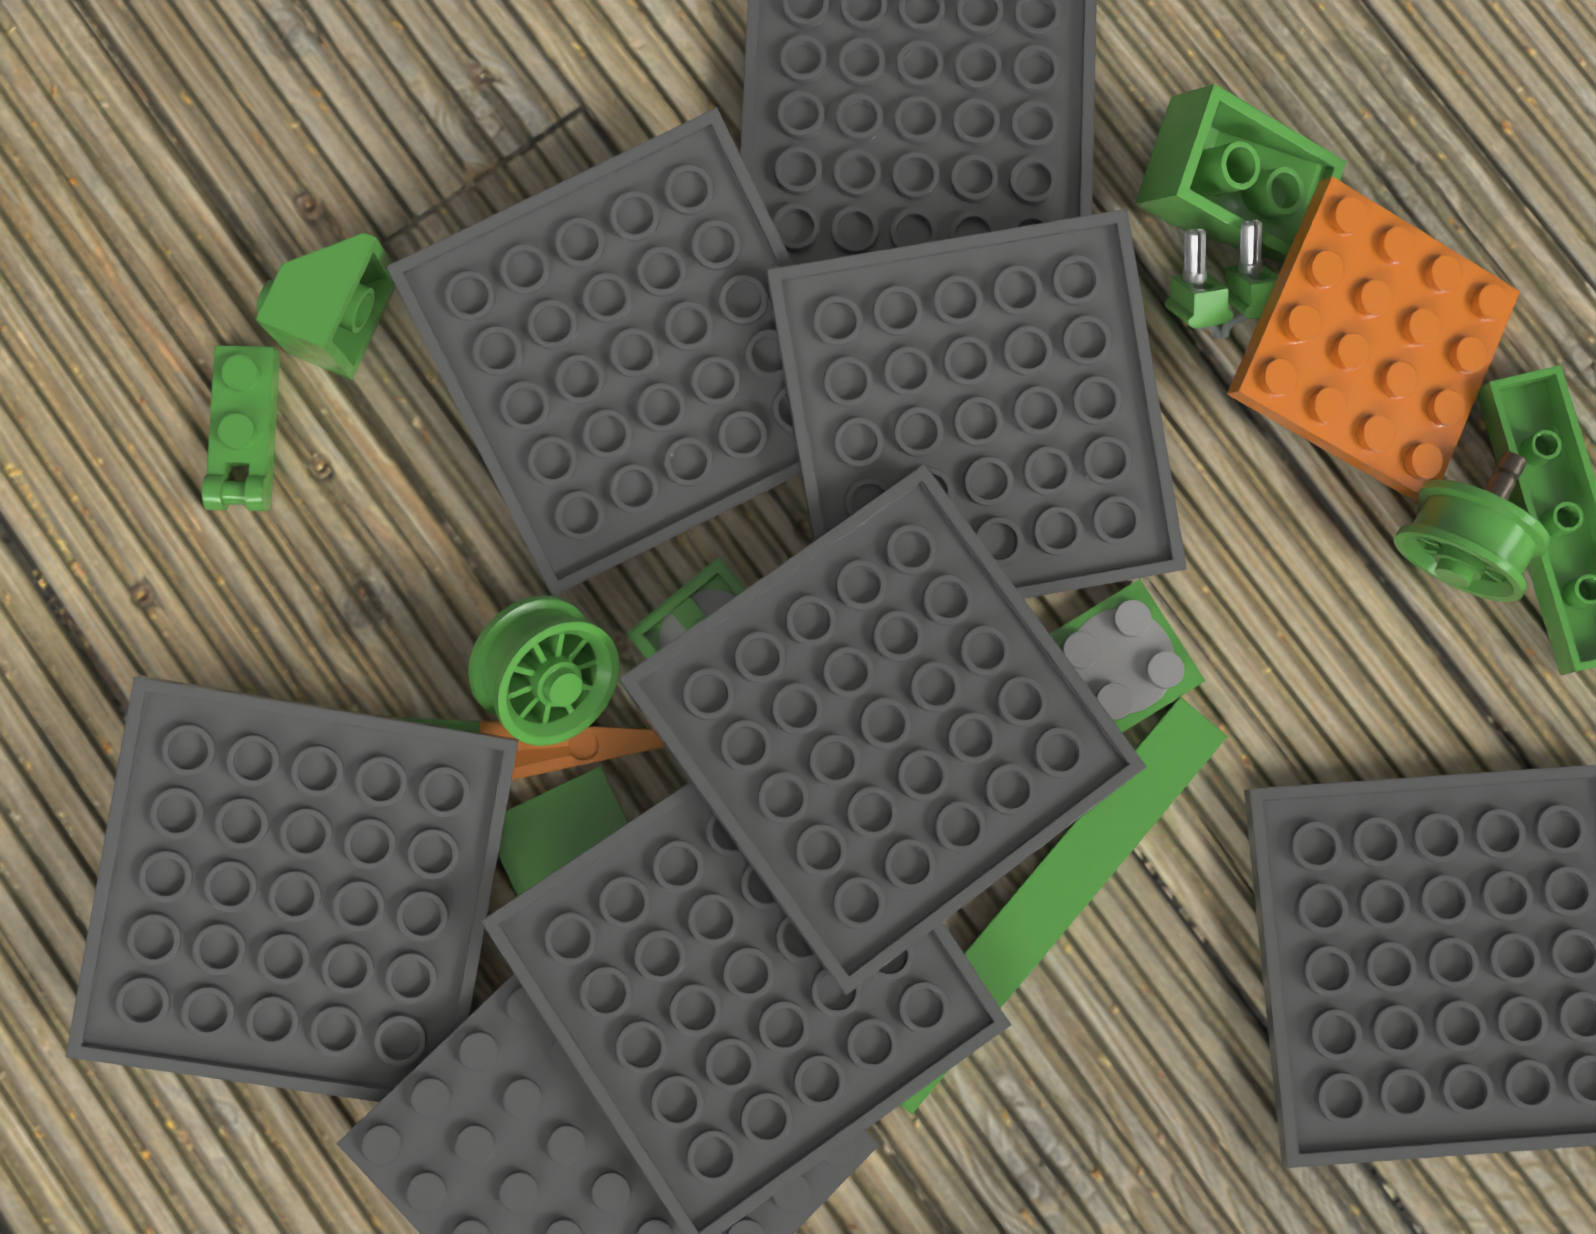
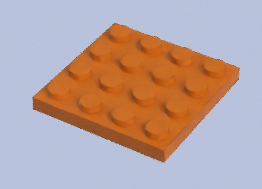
(1374, 340)

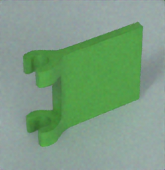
(558, 828)

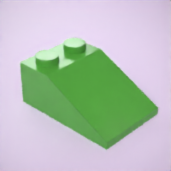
(1230, 165)

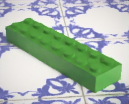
(1558, 488)

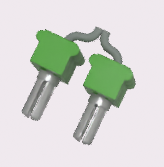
(1204, 300)

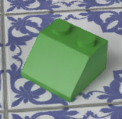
(329, 303)

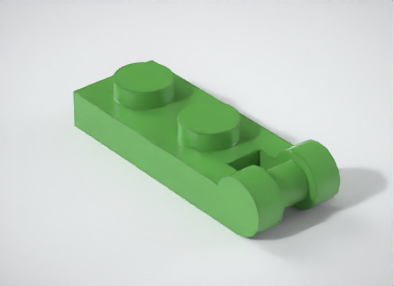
(242, 427)

